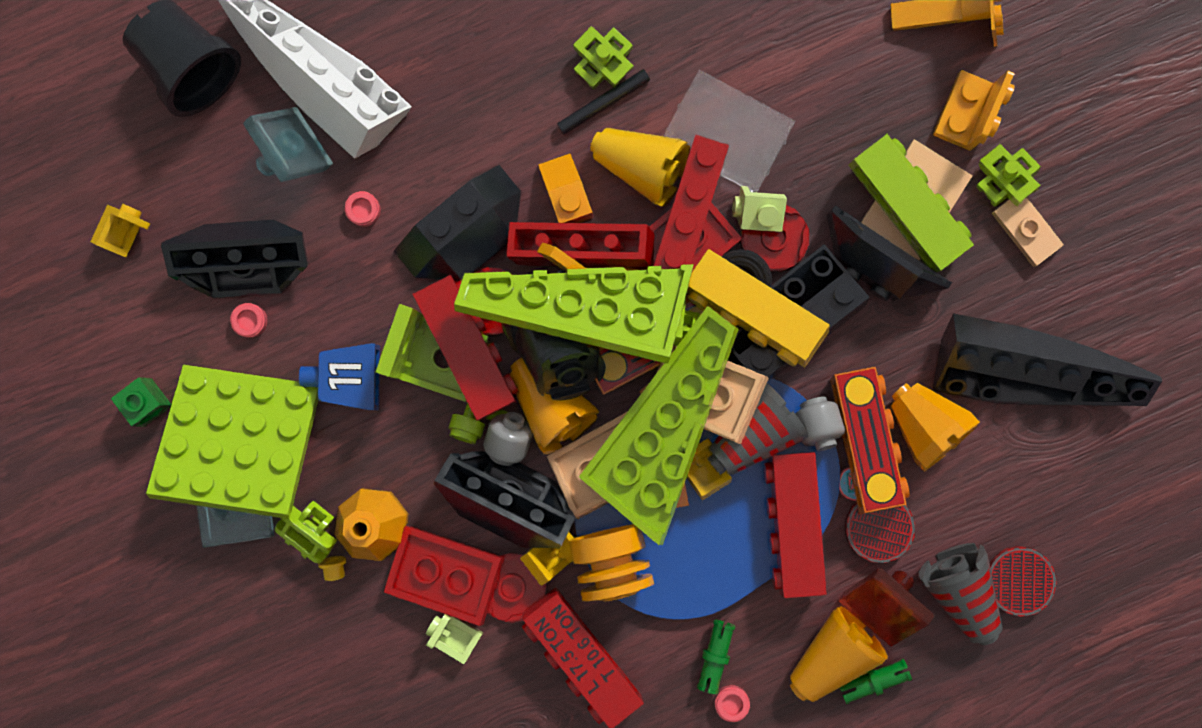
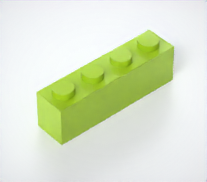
(911, 203)

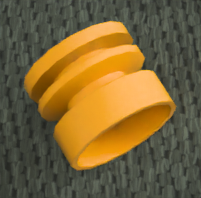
(611, 563)

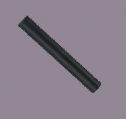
(603, 101)

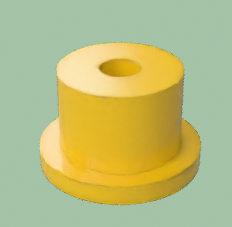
(333, 568)

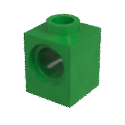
(141, 402)

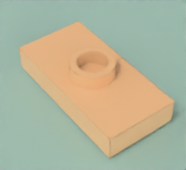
(1028, 230)

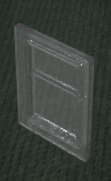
(733, 118)

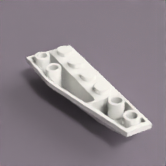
(319, 76)

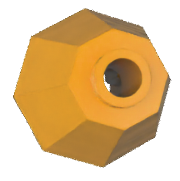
(930, 423)
(384, 523)

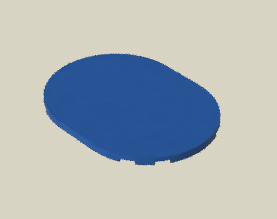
(717, 544)

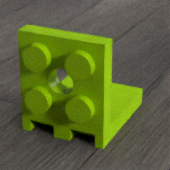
(412, 352)

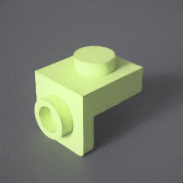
(759, 210)
(453, 637)

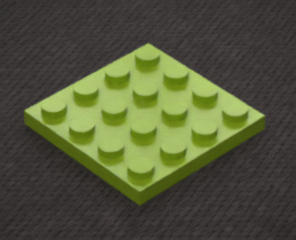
(234, 442)

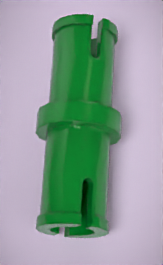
(715, 656)
(876, 681)

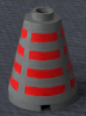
(769, 432)
(965, 590)

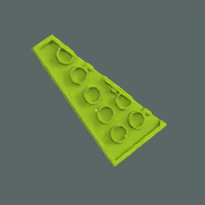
(594, 306)
(655, 442)

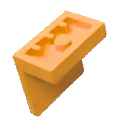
(973, 109)

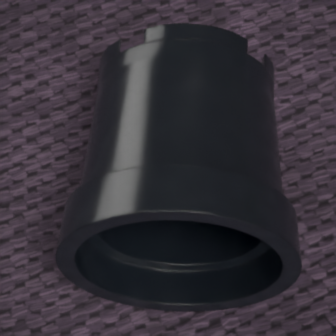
(181, 58)
(556, 363)

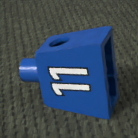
(346, 376)

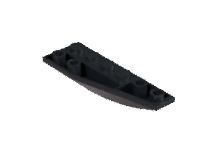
(818, 286)
(1034, 368)

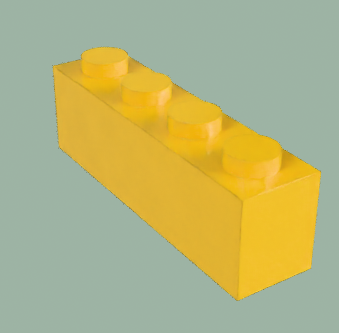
(757, 309)

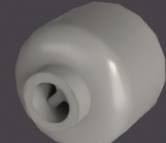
(821, 422)
(507, 438)

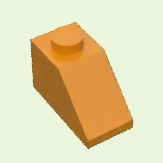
(566, 190)

